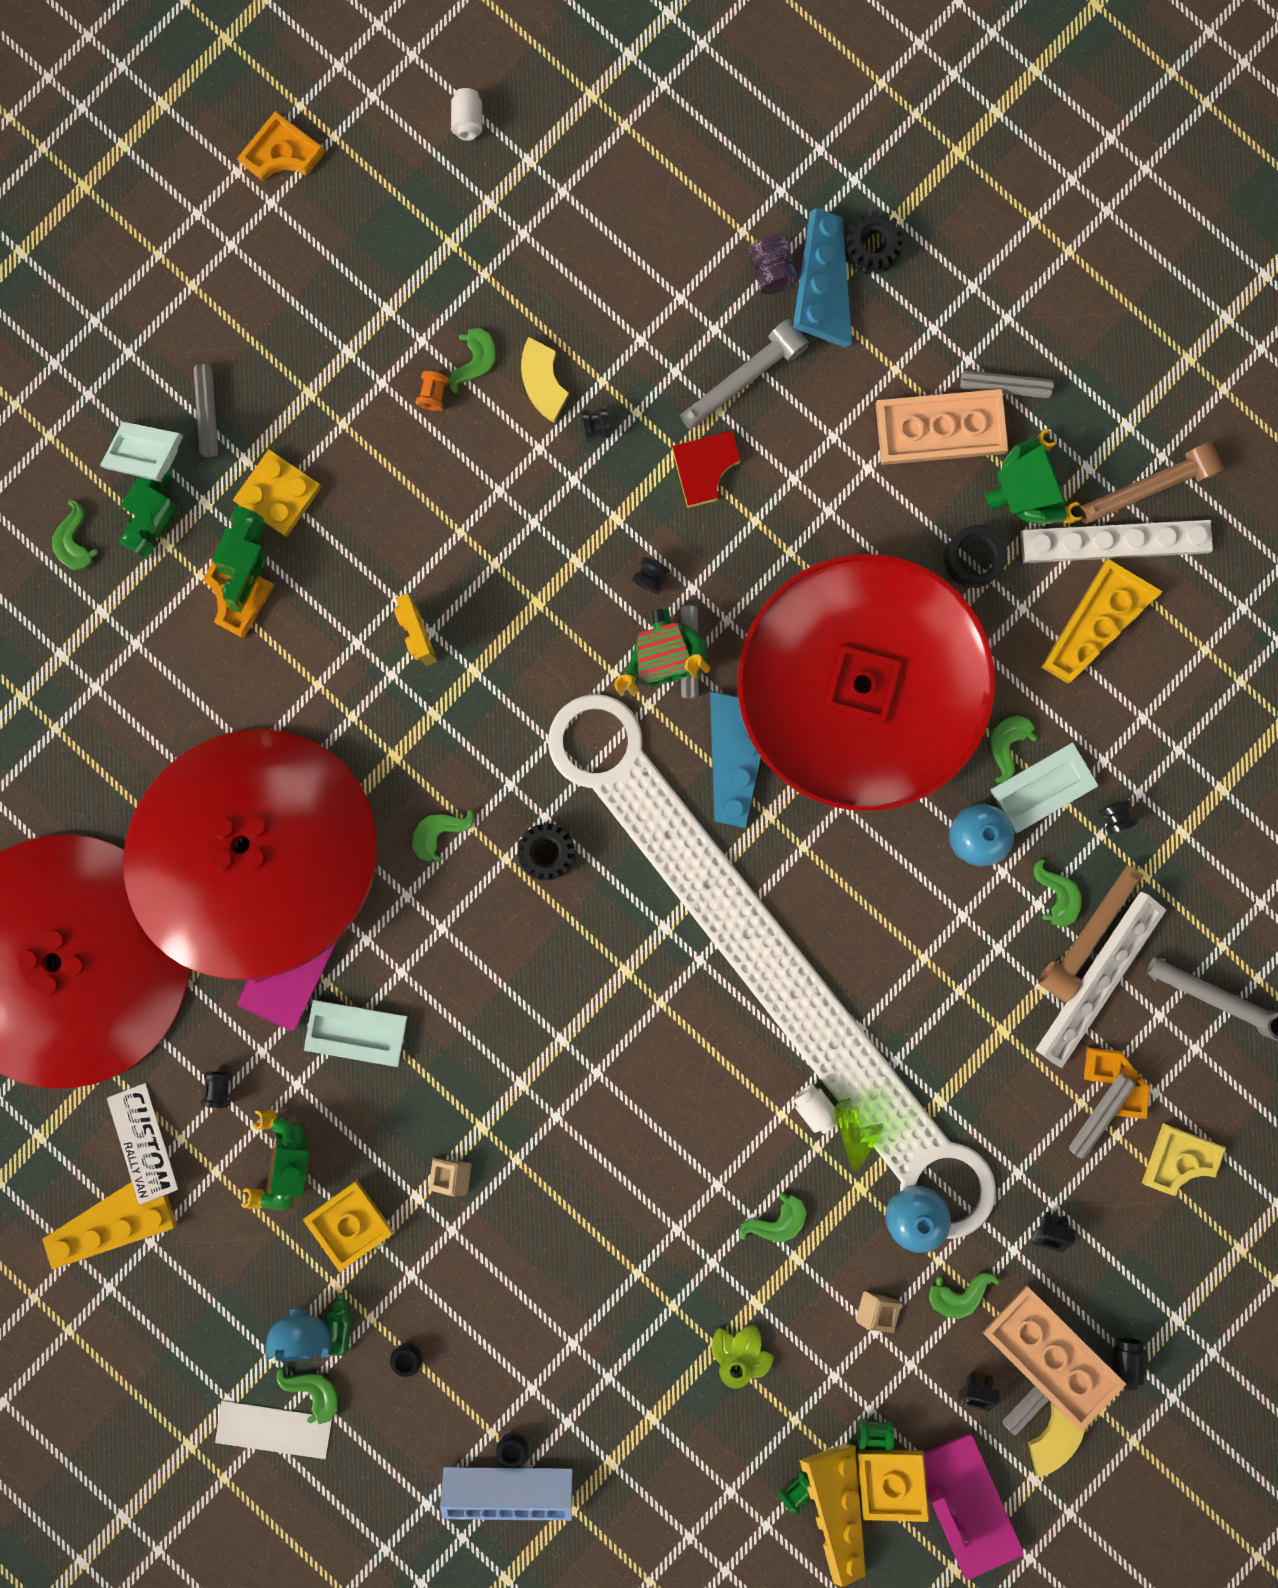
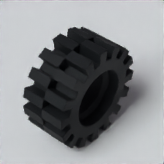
(879, 225)
(532, 838)

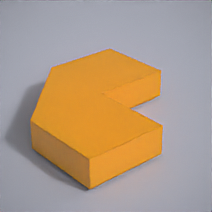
(1105, 1066)

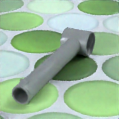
(784, 343)
(1214, 996)

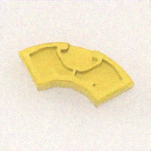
(540, 380)
(1055, 1443)

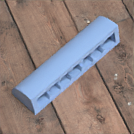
(506, 1493)

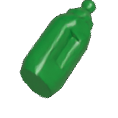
(339, 1326)

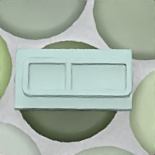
(142, 451)
(1044, 787)
(355, 1033)

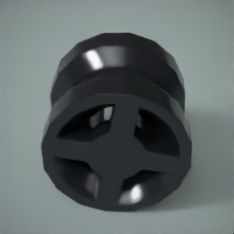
(596, 424)
(651, 575)
(1118, 817)

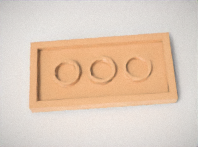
(941, 426)
(1054, 1358)

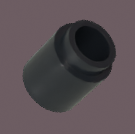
(1130, 1362)

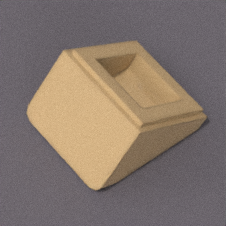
(450, 1177)
(878, 1312)

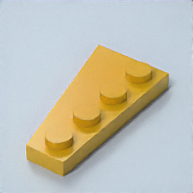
(1102, 614)
(109, 1226)
(837, 1499)

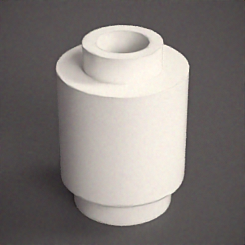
(466, 114)
(816, 1109)

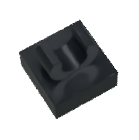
(1053, 1236)
(979, 1396)

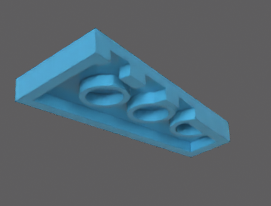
(823, 284)
(733, 762)

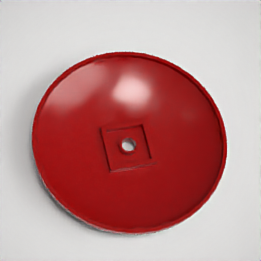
(925, 672)
(291, 888)
(113, 983)

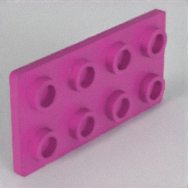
(284, 996)
(969, 1507)

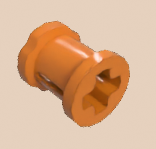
(430, 380)

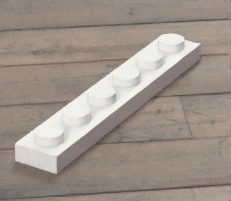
(1116, 541)
(1101, 979)

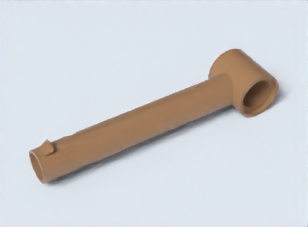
(1200, 463)
(1062, 978)

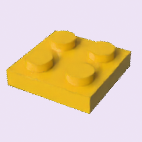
(277, 492)
(411, 620)
(348, 1225)
(893, 1485)

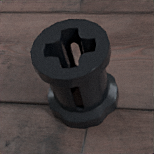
(216, 1089)

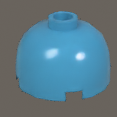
(981, 835)
(918, 1219)
(298, 1337)

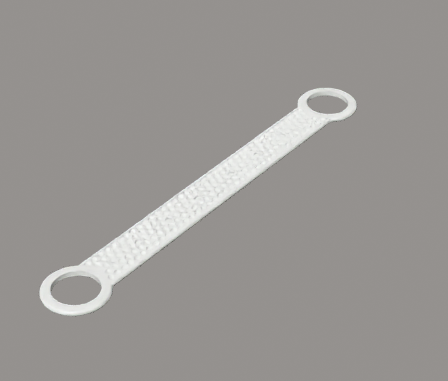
(767, 957)

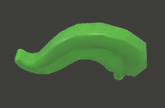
(483, 359)
(64, 542)
(1002, 737)
(429, 829)
(1068, 896)
(787, 1225)
(960, 1304)
(321, 1389)

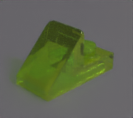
(856, 1140)

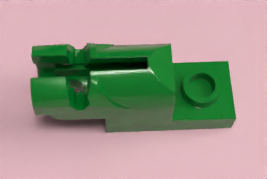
(150, 511)
(240, 556)

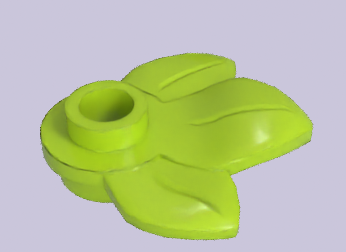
(740, 1351)

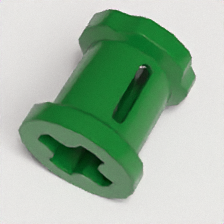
(875, 1434)
(796, 1494)

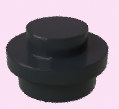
(406, 1360)
(512, 1449)

